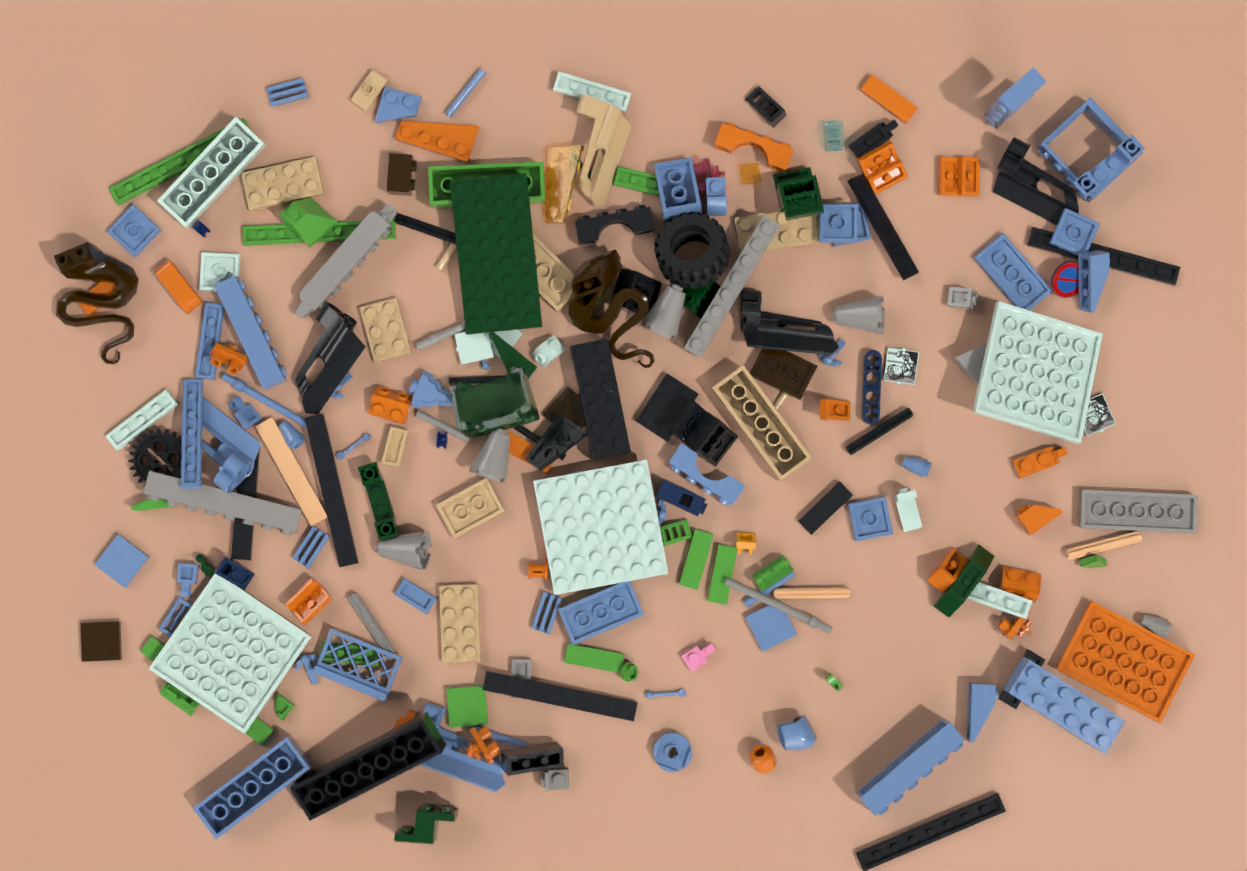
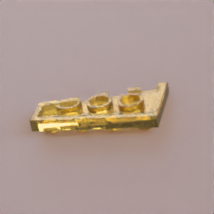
(561, 171)

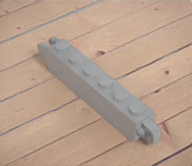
(345, 260)

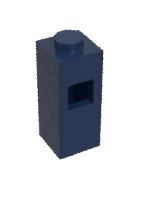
(681, 498)

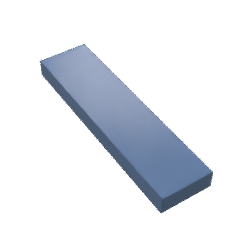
(210, 334)

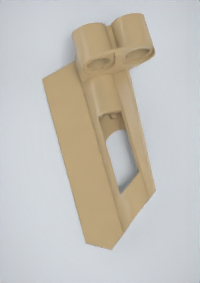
(610, 135)

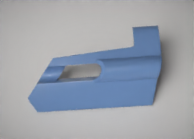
(236, 447)
(458, 764)

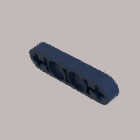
(871, 387)

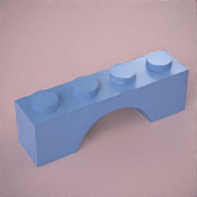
(685, 461)

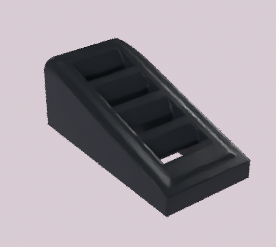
(771, 102)

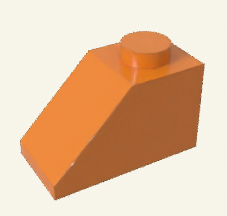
(1035, 517)
(947, 570)

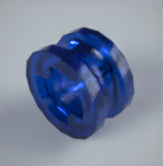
(201, 228)
(442, 440)

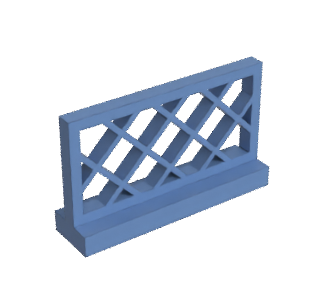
(356, 681)

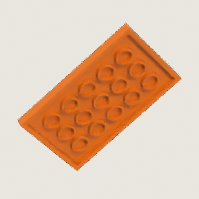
(1125, 661)

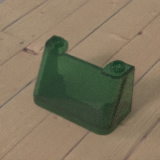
(494, 404)

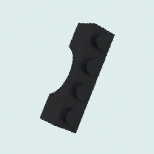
(638, 220)

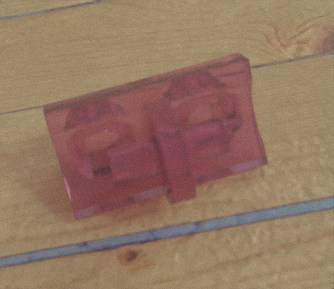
(703, 168)

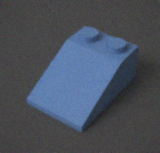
(677, 188)

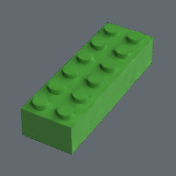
(442, 175)

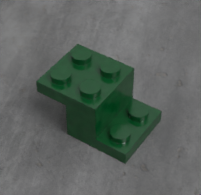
(798, 193)
(426, 824)

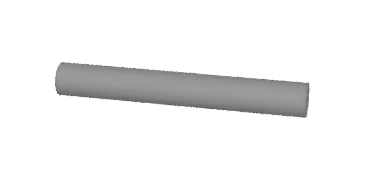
(441, 425)

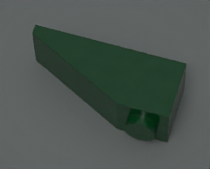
(511, 356)

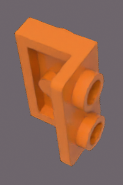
(390, 404)
(1021, 583)
(308, 601)

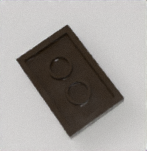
(783, 371)

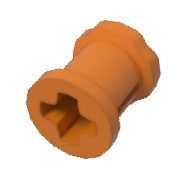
(538, 570)

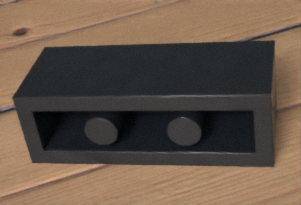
(532, 758)

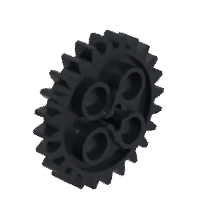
(171, 446)

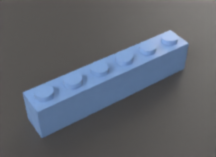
(250, 332)

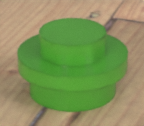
(629, 672)

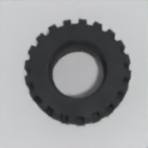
(688, 229)

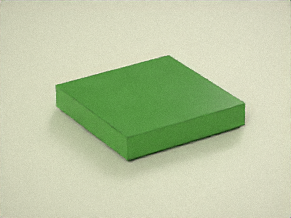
(467, 706)

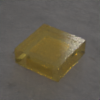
(750, 174)

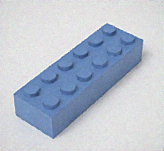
(1064, 705)
(910, 767)
(253, 787)

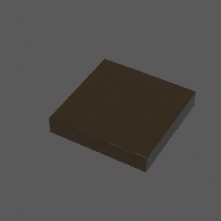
(568, 406)
(101, 641)

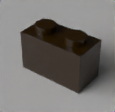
(400, 174)

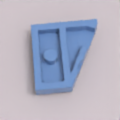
(397, 105)

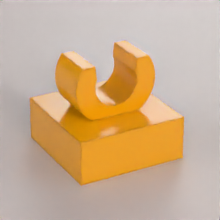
(745, 541)

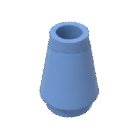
(291, 435)
(917, 465)

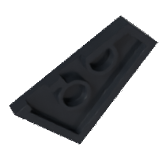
(555, 442)

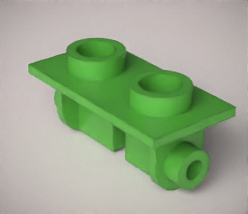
(772, 572)
(179, 698)

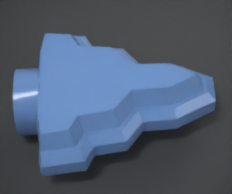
(429, 392)

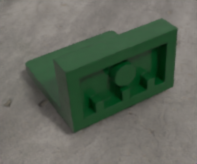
(700, 298)

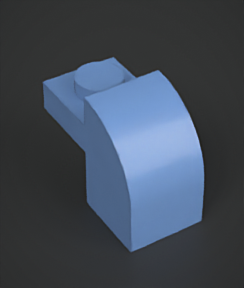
(716, 196)

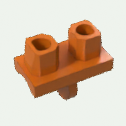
(227, 356)
(1010, 629)
(480, 737)

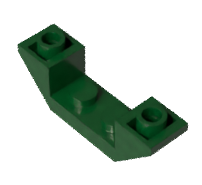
(379, 500)
(966, 581)

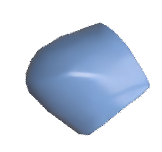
(796, 734)

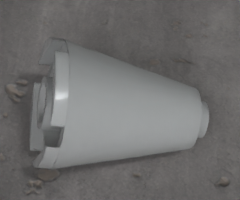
(666, 312)
(862, 314)
(493, 457)
(407, 549)

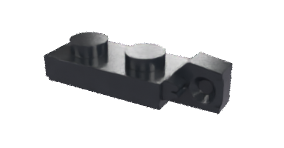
(873, 138)

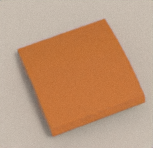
(882, 167)
(958, 176)

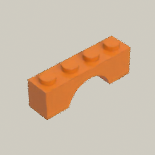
(776, 153)

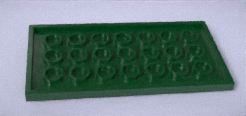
(496, 253)

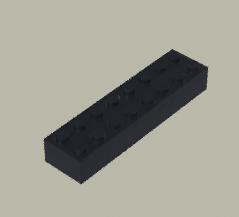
(368, 766)

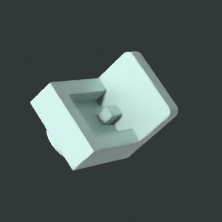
(548, 351)

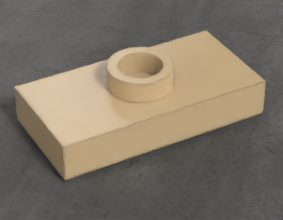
(369, 90)
(394, 447)

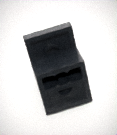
(703, 432)

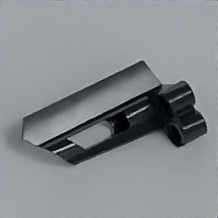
(1018, 184)
(770, 329)
(338, 350)

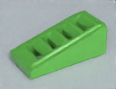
(150, 504)
(687, 531)

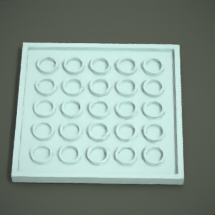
(1037, 373)
(600, 527)
(230, 653)

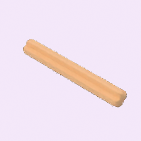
(1103, 545)
(811, 593)

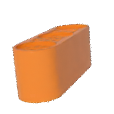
(178, 286)

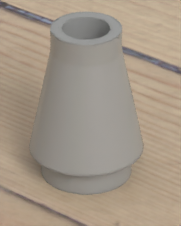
(1156, 625)

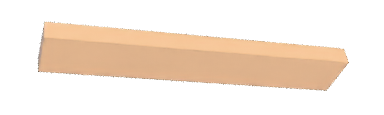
(292, 471)

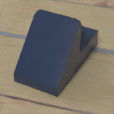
(234, 572)

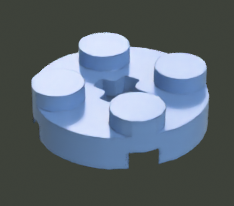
(678, 761)

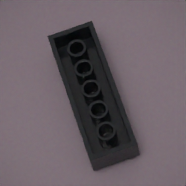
(599, 399)

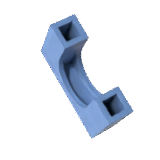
(1014, 98)

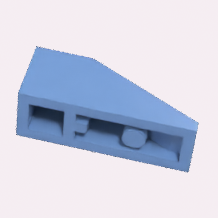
(1092, 278)
(980, 704)

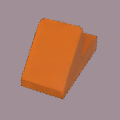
(834, 410)

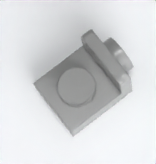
(962, 298)
(555, 779)

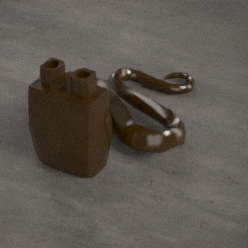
(91, 264)
(589, 285)

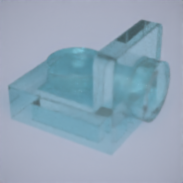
(834, 136)

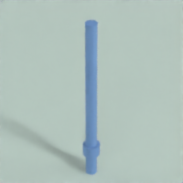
(240, 386)

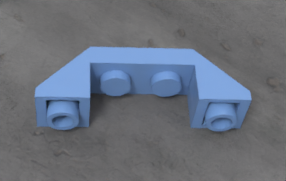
(1109, 167)

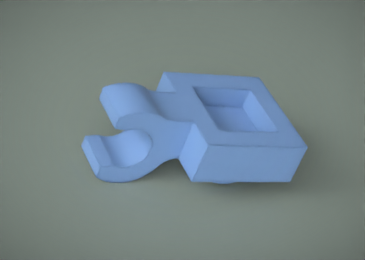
(245, 414)
(187, 575)

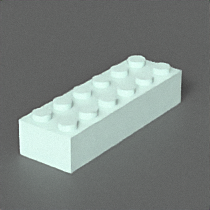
(212, 172)

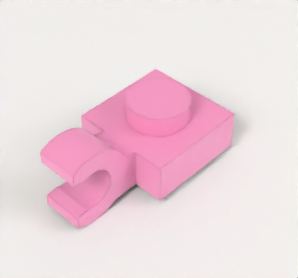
(696, 658)

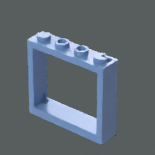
(1104, 122)

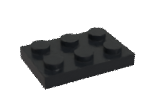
(665, 406)

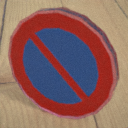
(1066, 279)

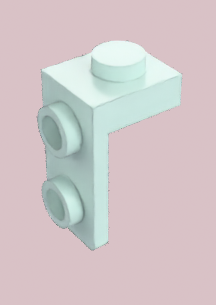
(908, 509)

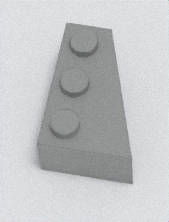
(971, 363)

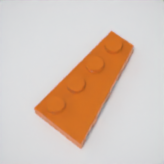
(445, 139)

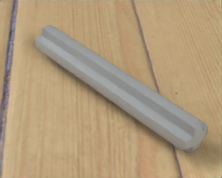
(370, 623)

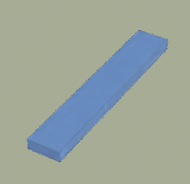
(192, 434)

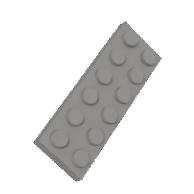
(1138, 511)

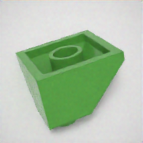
(307, 220)

